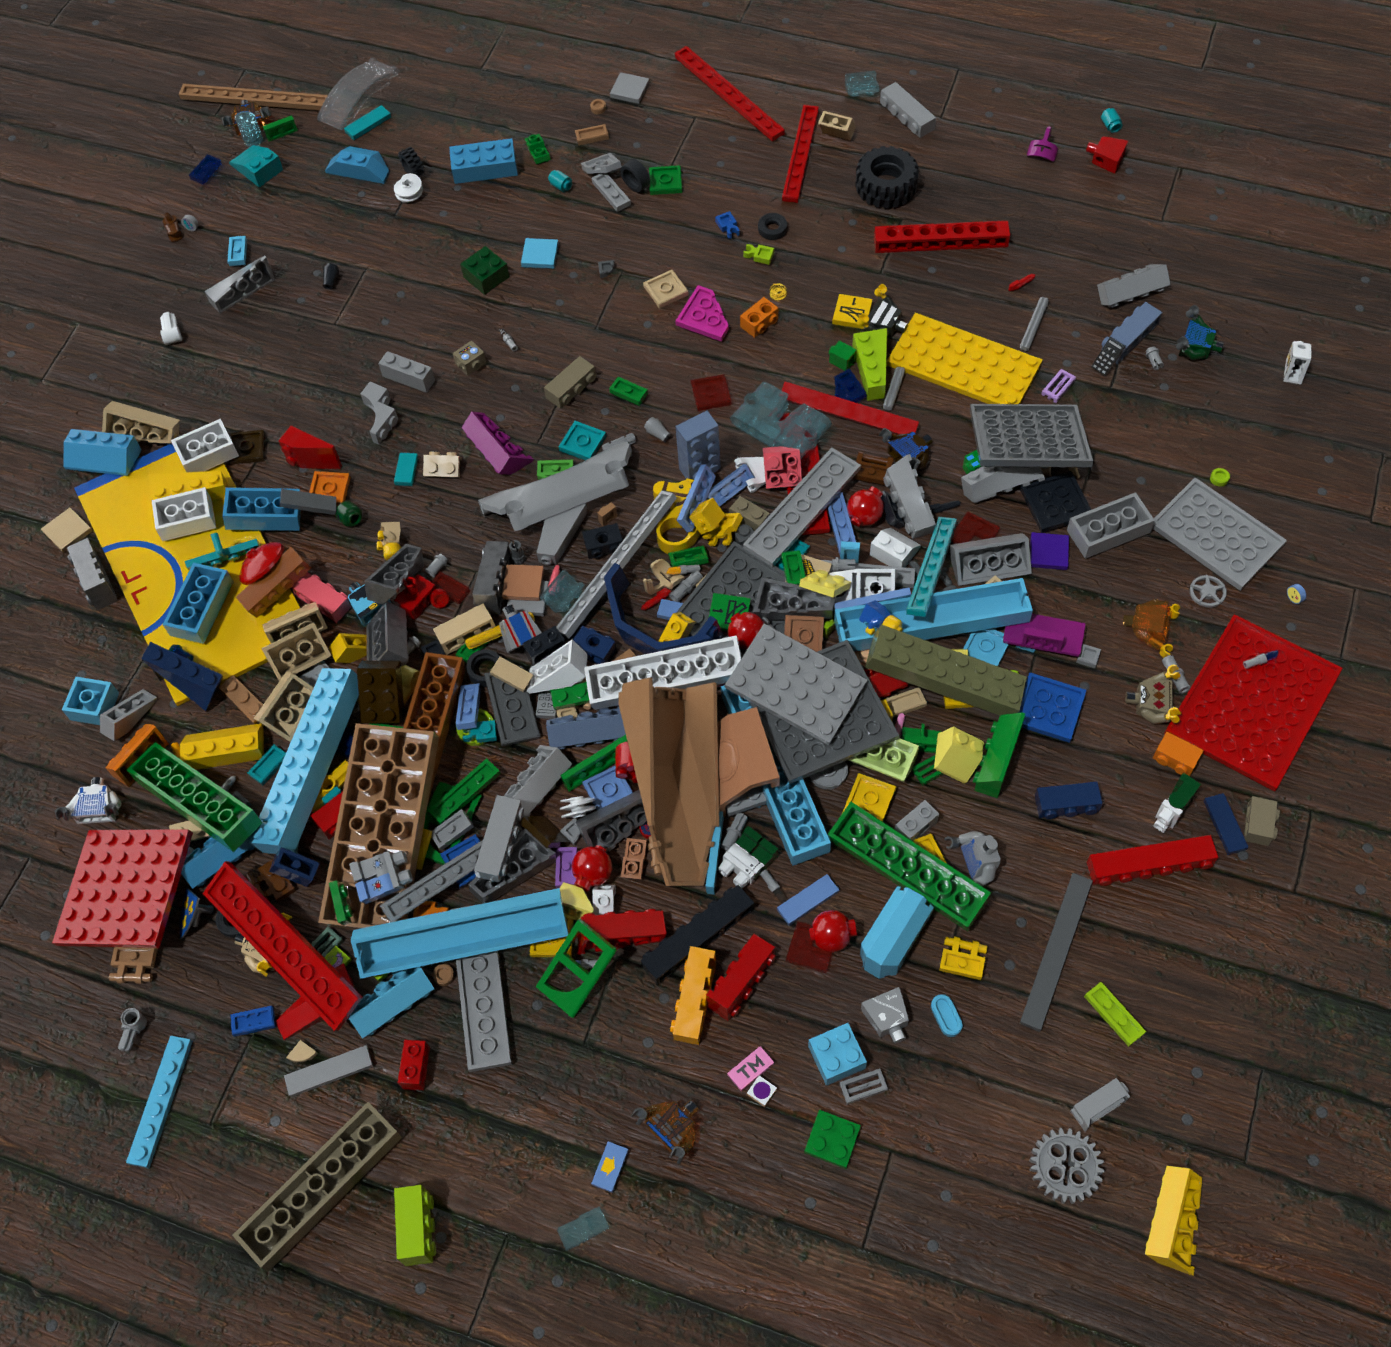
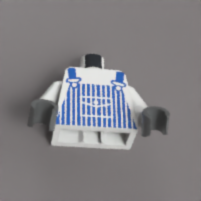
(92, 804)

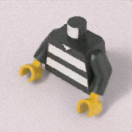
(883, 315)

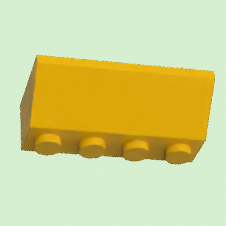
(223, 746)

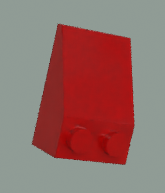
(308, 451)

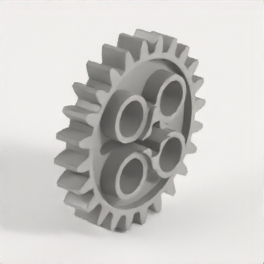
(1085, 1169)

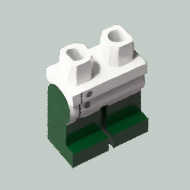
(1177, 803)
(748, 857)

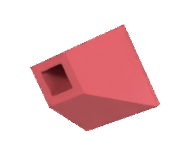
(782, 467)

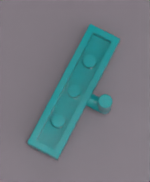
(220, 555)

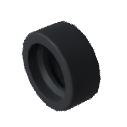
(635, 175)
(476, 658)

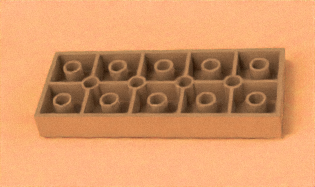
(380, 812)

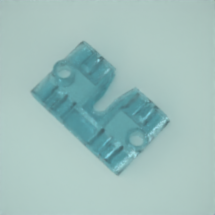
(761, 416)

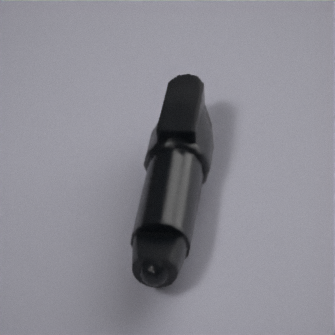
(937, 508)

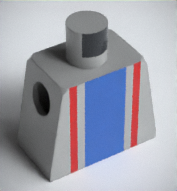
(517, 628)

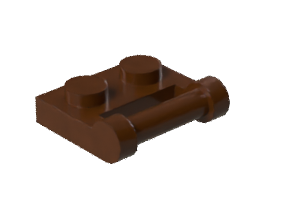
(872, 472)

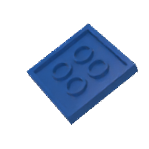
(1051, 707)

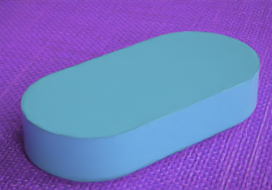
(946, 1015)

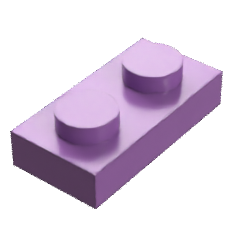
(564, 860)

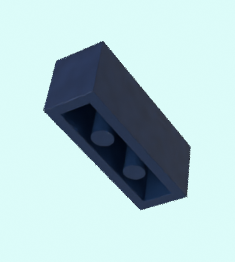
(1068, 800)

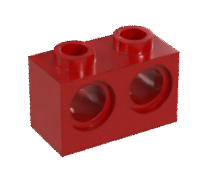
(413, 1065)

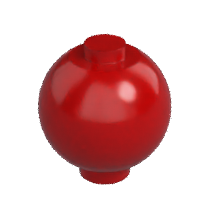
(865, 507)
(745, 627)
(591, 867)
(832, 931)

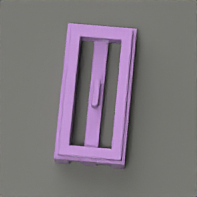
(1051, 395)

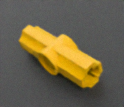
(336, 778)

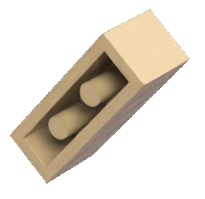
(455, 631)

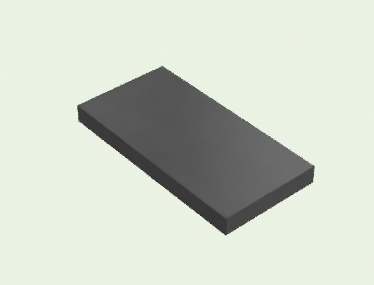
(512, 712)

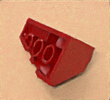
(301, 1015)

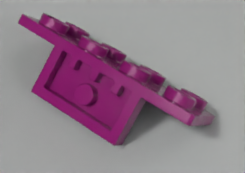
(1047, 634)

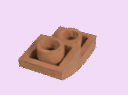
(634, 858)

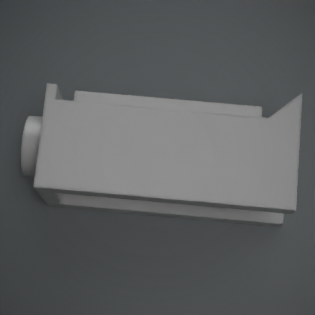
(1100, 1103)

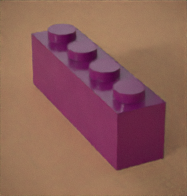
(494, 444)

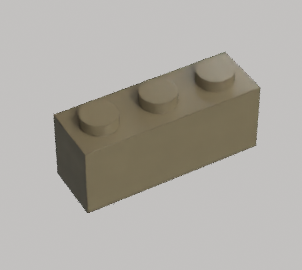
(570, 382)

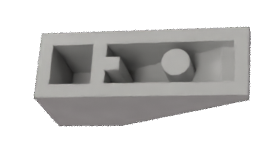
(125, 715)

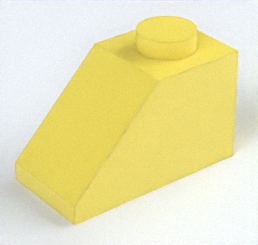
(575, 901)

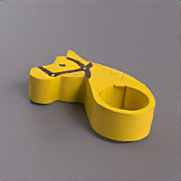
(670, 520)

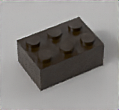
(380, 691)

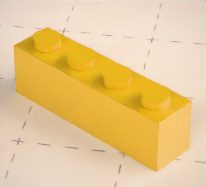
(1175, 1220)

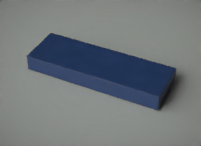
(1225, 824)

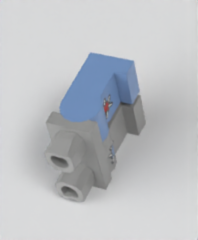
(380, 876)

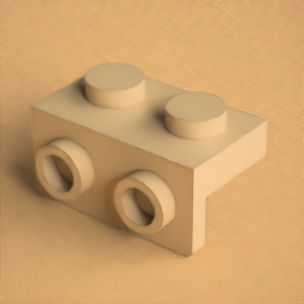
(441, 465)

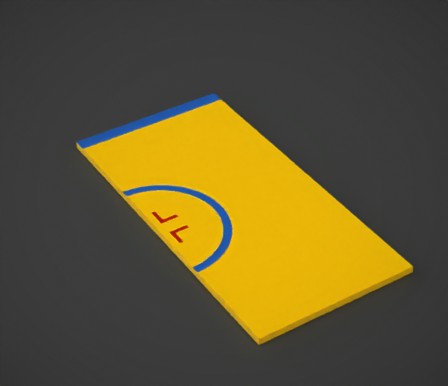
(155, 569)

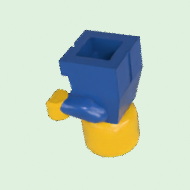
(876, 615)

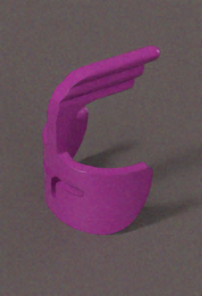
(1048, 154)

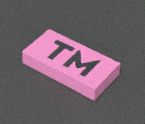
(750, 1068)

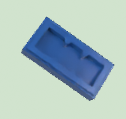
(253, 1021)

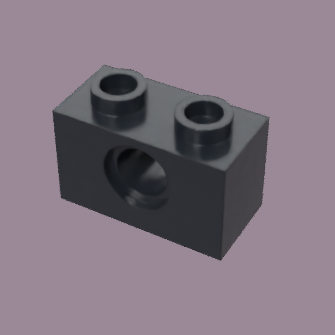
(594, 538)

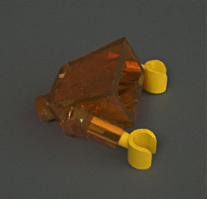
(1152, 623)

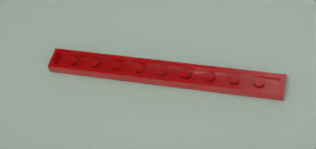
(729, 93)

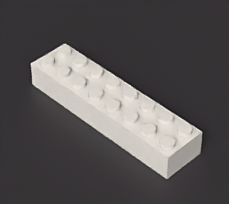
(669, 668)

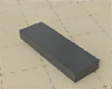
(308, 501)

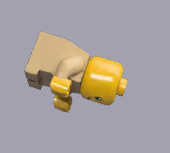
(391, 536)

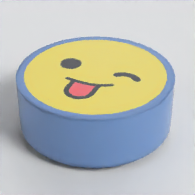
(1296, 593)

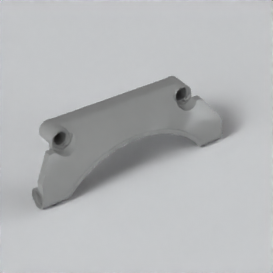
(562, 490)

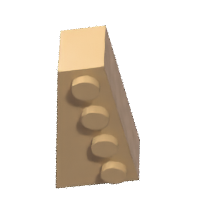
(138, 422)

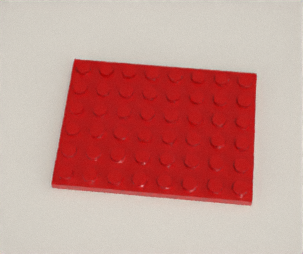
(1258, 713)

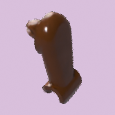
(171, 225)

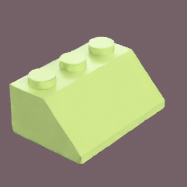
(891, 759)

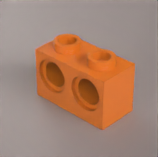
(759, 317)

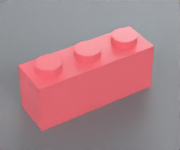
(329, 601)

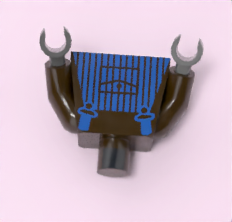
(909, 443)

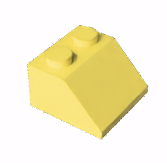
(958, 754)

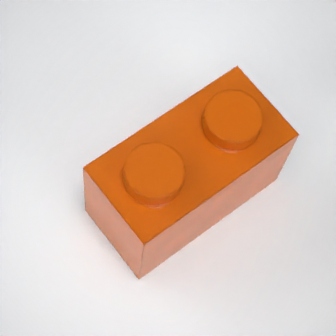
(1177, 754)

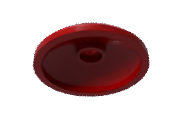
(260, 561)

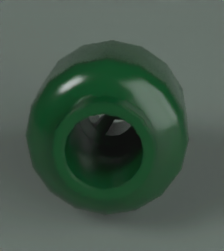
(348, 514)

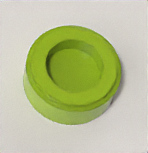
(1220, 477)

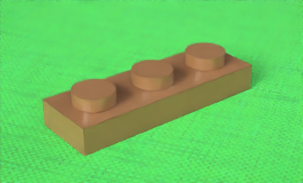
(241, 698)

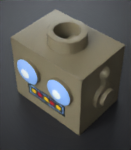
(469, 358)

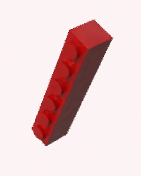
(1152, 860)

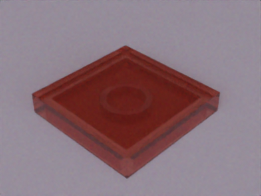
(710, 392)

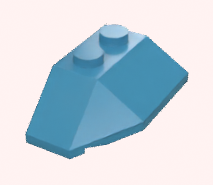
(359, 164)

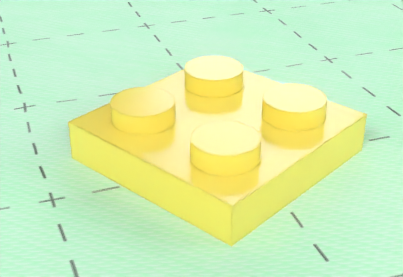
(825, 584)

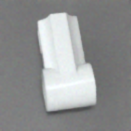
(170, 331)

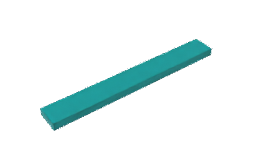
(931, 567)

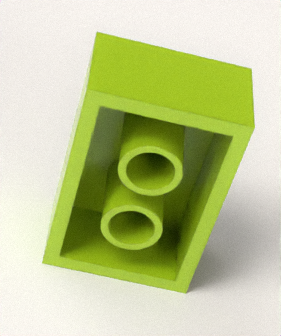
(414, 1225)

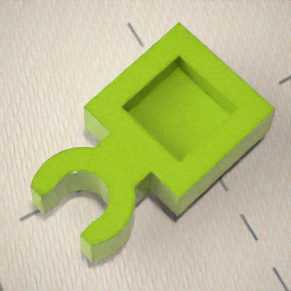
(761, 254)

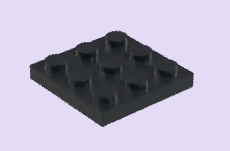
(1055, 501)

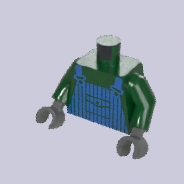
(1198, 338)

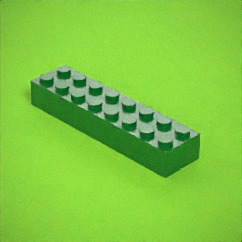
(194, 796)
(909, 865)

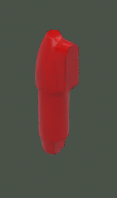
(1018, 284)
(662, 594)

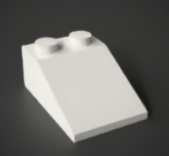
(559, 669)

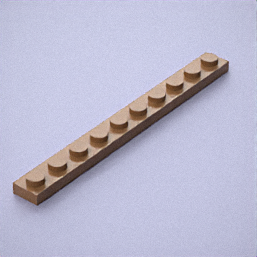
(261, 97)

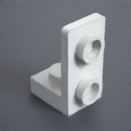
(603, 899)

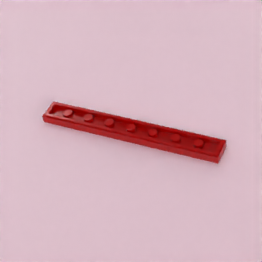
(800, 154)
(849, 410)

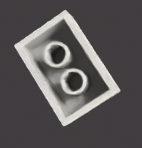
(205, 447)
(183, 514)

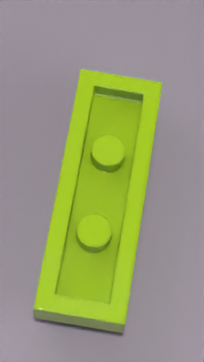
(1115, 1014)

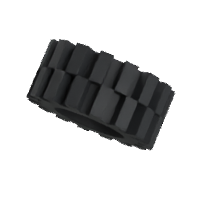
(411, 161)

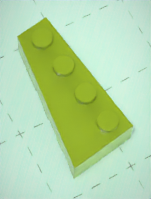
(871, 361)

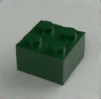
(485, 270)

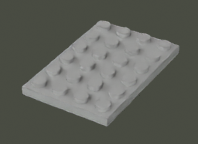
(1218, 533)
(796, 684)

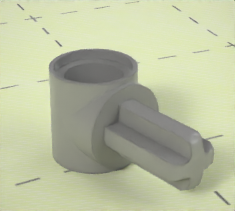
(130, 1029)

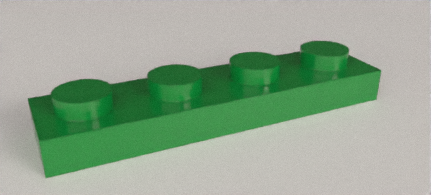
(591, 766)
(464, 791)

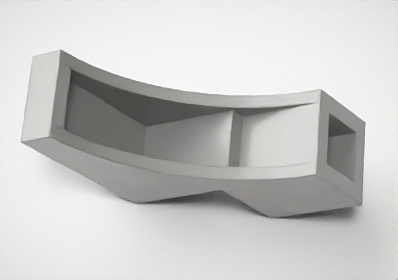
(377, 399)

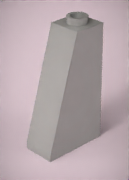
(558, 533)

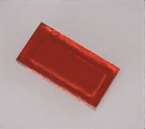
(455, 589)

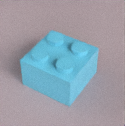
(89, 700)
(837, 1054)

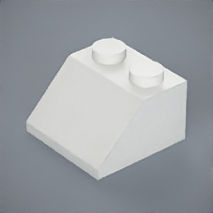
(893, 548)

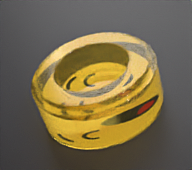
(778, 291)

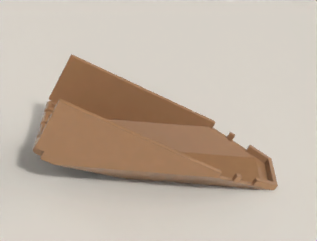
(676, 771)

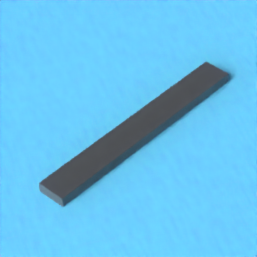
(1056, 952)

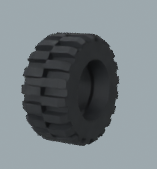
(886, 162)

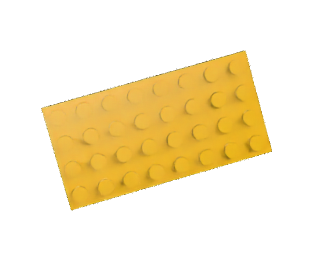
(964, 362)

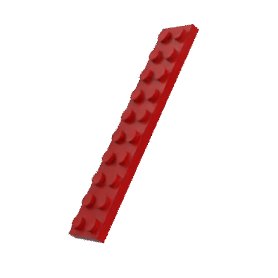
(282, 946)

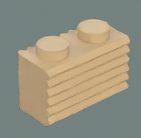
(837, 125)

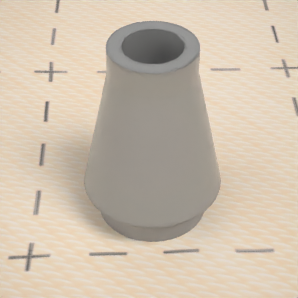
(655, 428)

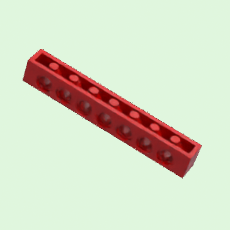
(941, 236)

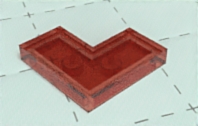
(972, 526)
(803, 953)

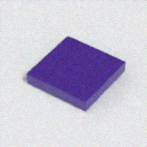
(1049, 551)

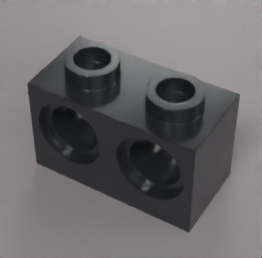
(543, 645)

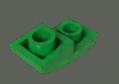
(537, 148)

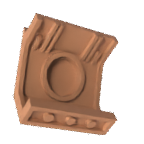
(743, 756)

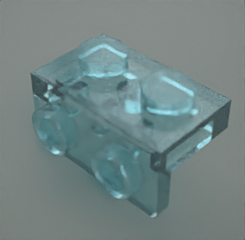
(861, 83)
(562, 592)

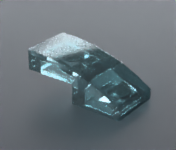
(583, 1228)

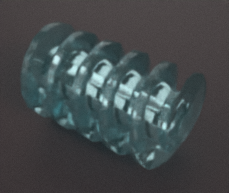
(249, 128)

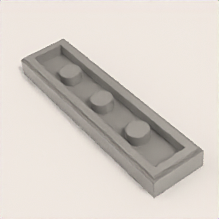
(328, 1071)

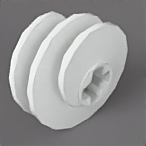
(408, 188)
(577, 806)

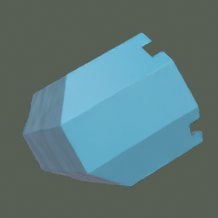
(894, 932)

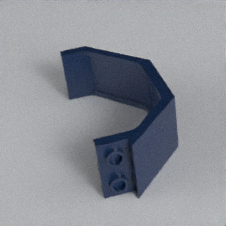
(616, 583)

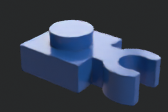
(727, 223)

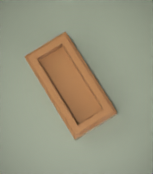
(591, 134)

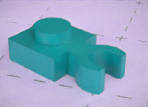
(483, 732)

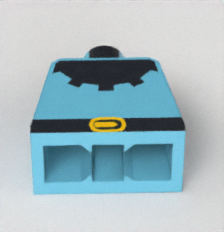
(363, 608)

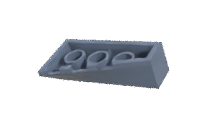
(585, 728)

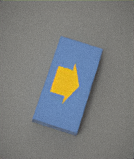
(610, 1167)

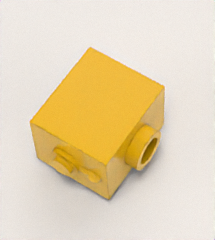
(707, 516)

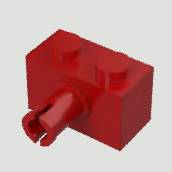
(415, 596)

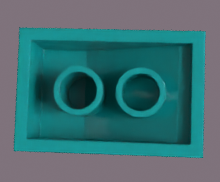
(257, 164)

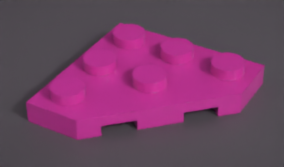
(703, 315)

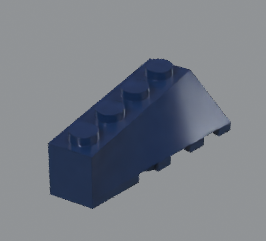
(187, 676)

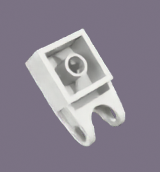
(864, 579)

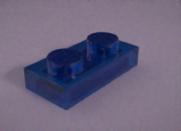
(205, 169)

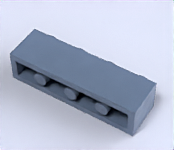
(1135, 328)

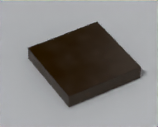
(249, 446)
(544, 831)

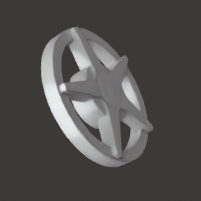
(1207, 591)

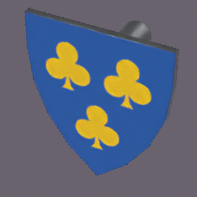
(191, 912)

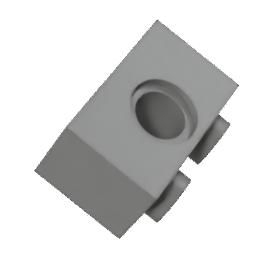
(918, 821)

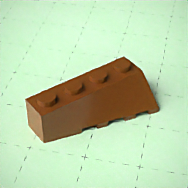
(274, 583)

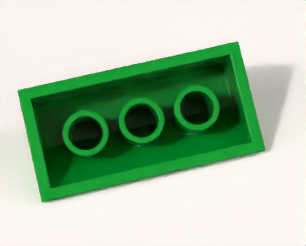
(999, 754)

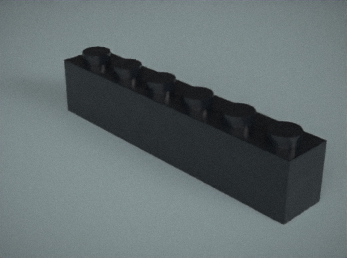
(699, 933)

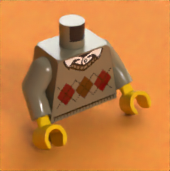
(1154, 697)

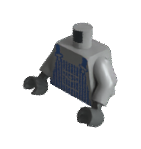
(979, 853)

